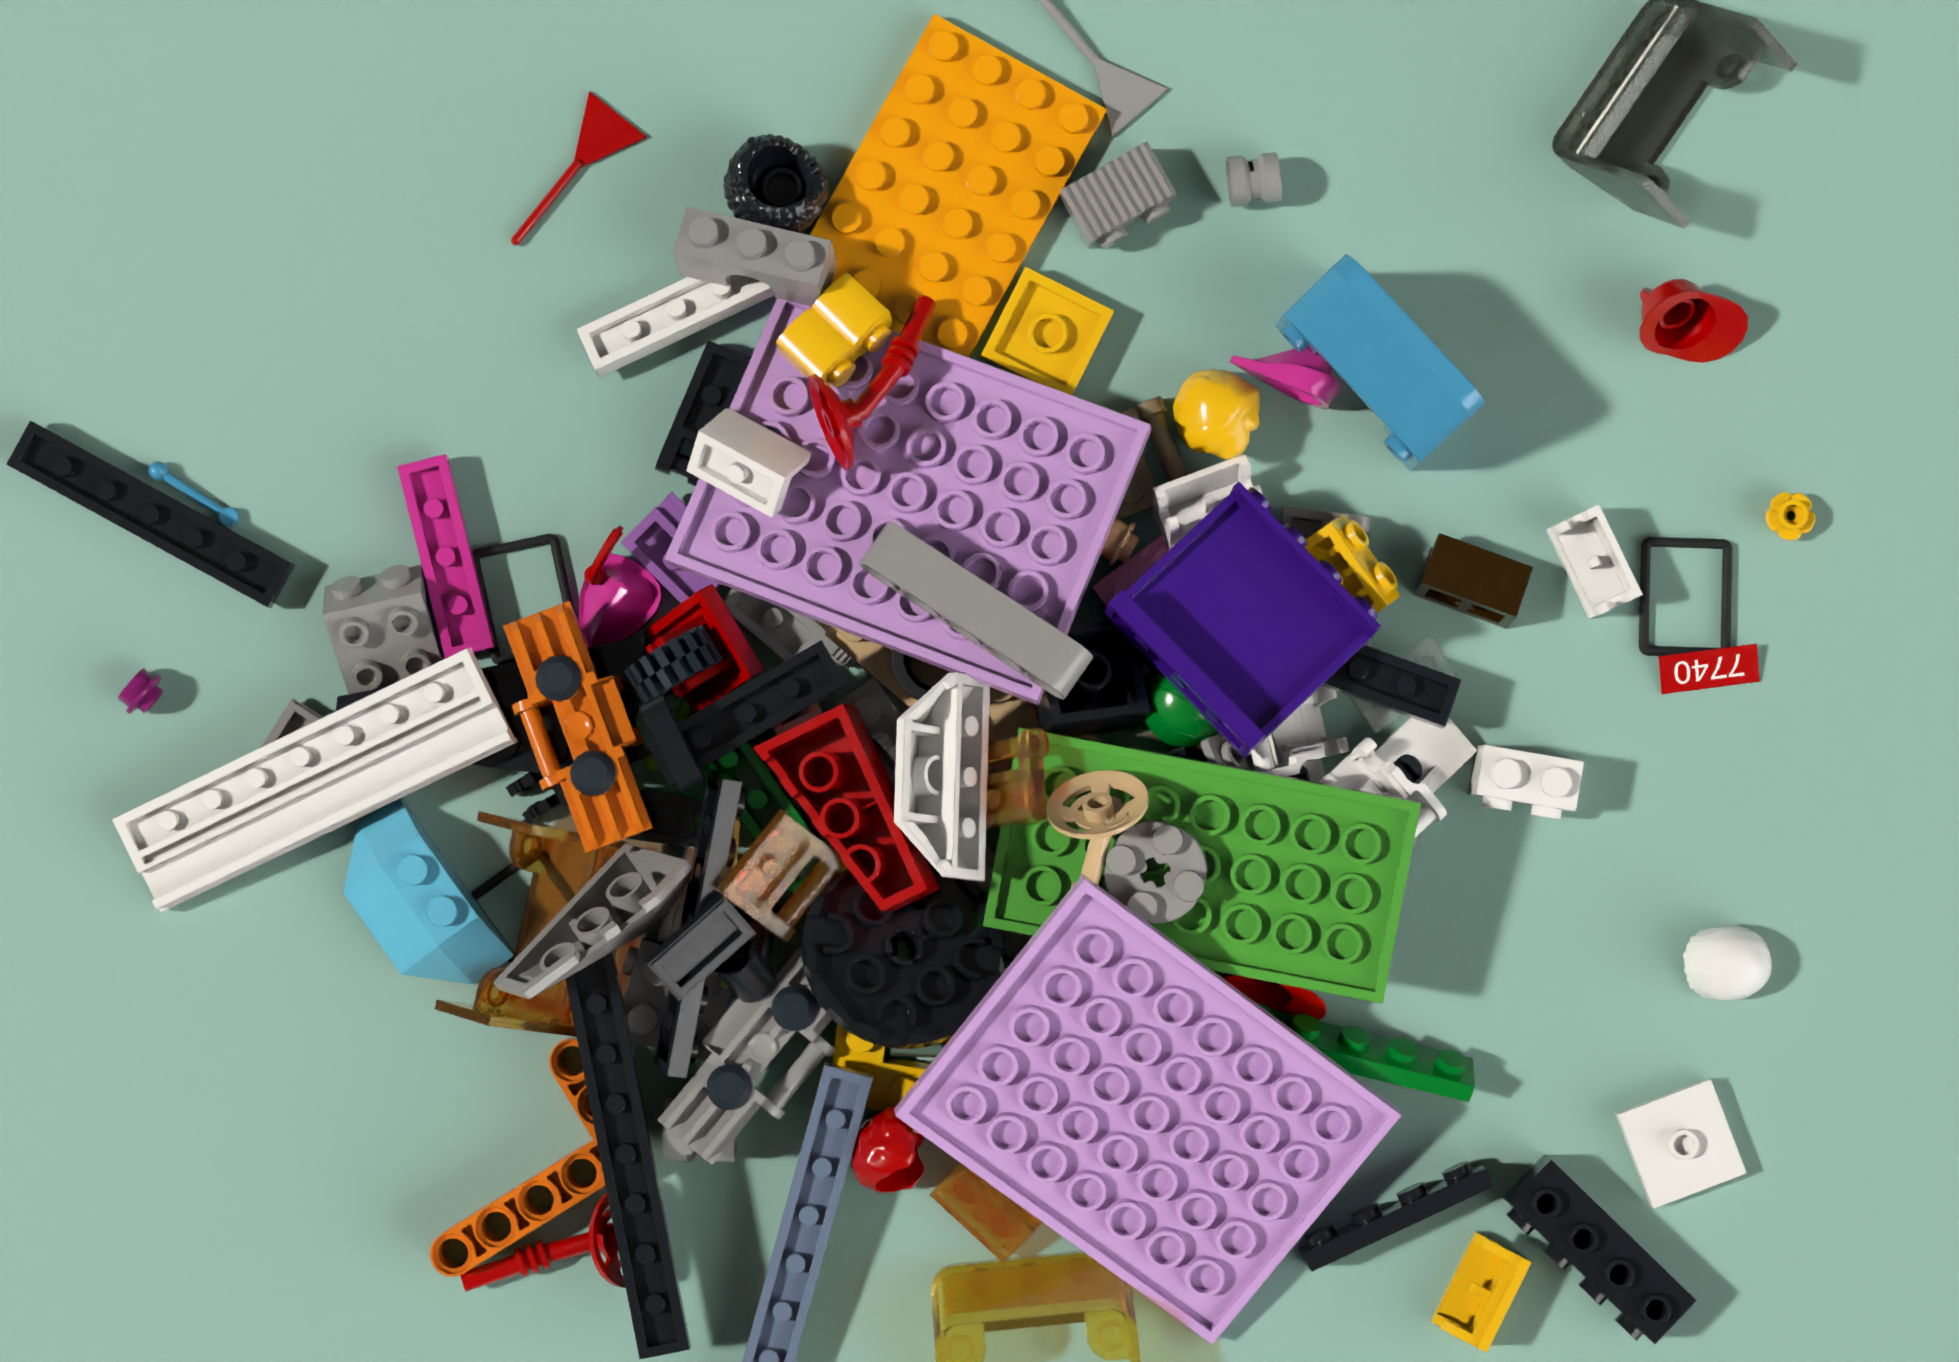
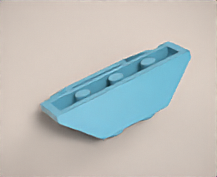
(418, 901)

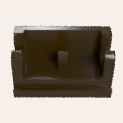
(1473, 581)

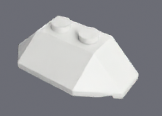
(945, 775)

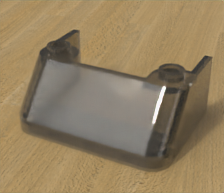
(1650, 89)

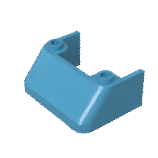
(1382, 359)

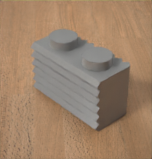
(1118, 196)

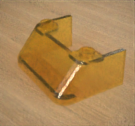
(1028, 1294)

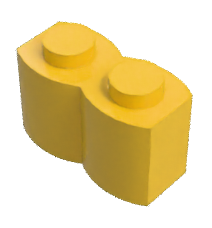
(836, 332)

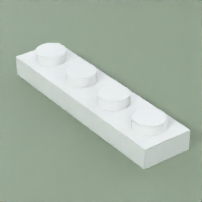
(665, 319)

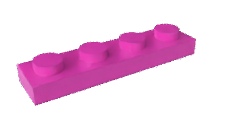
(446, 555)

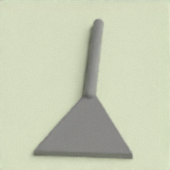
(1121, 91)

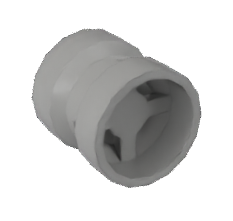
(1253, 179)

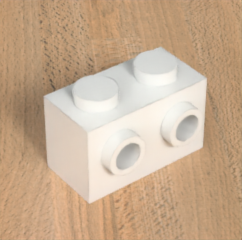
(1525, 778)

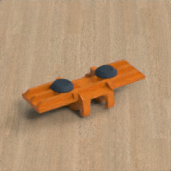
(593, 720)

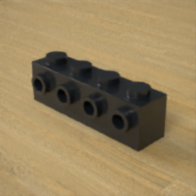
(1599, 1250)

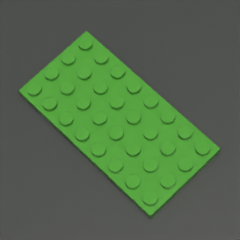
(1296, 876)

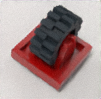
(695, 653)

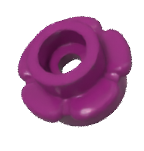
(141, 692)

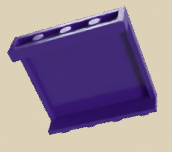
(1243, 619)

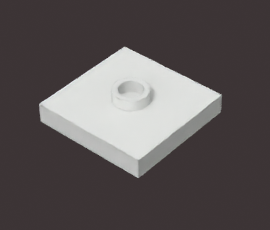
(1680, 1143)

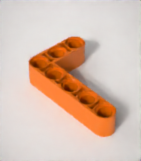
(516, 1203)

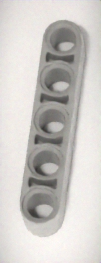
(976, 610)

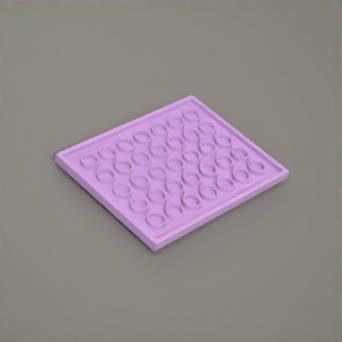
(956, 454)
(1147, 1110)

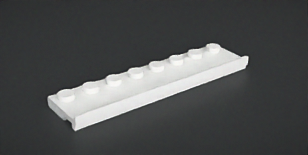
(315, 780)

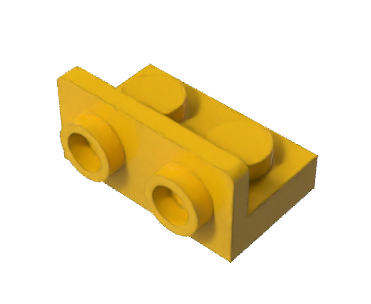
(1346, 548)

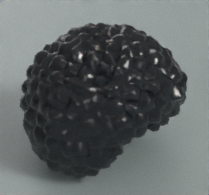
(775, 183)

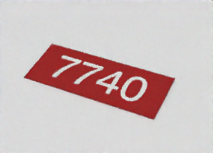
(1709, 668)

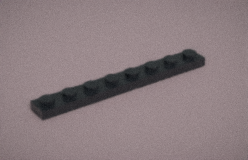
(627, 1159)

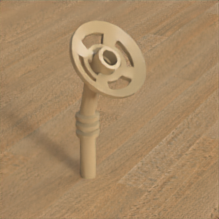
(1101, 813)

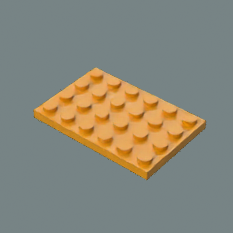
(955, 182)

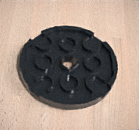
(893, 998)

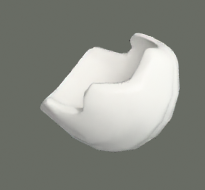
(1727, 963)

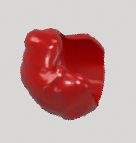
(887, 1154)

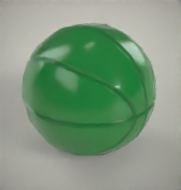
(1173, 716)

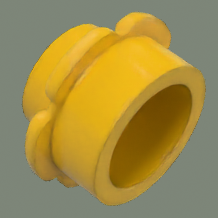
(1786, 528)

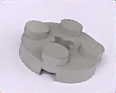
(1166, 844)

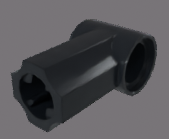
(748, 968)

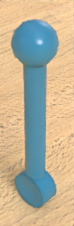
(227, 516)

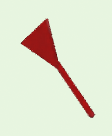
(600, 136)

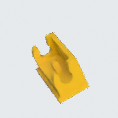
(1481, 1291)

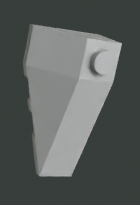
(612, 909)

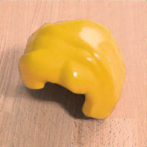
(1216, 413)

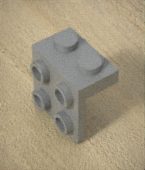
(380, 627)

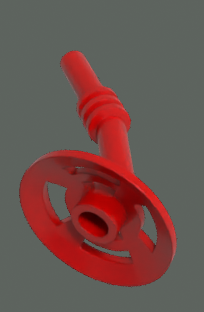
(841, 417)
(600, 1237)

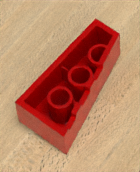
(849, 797)

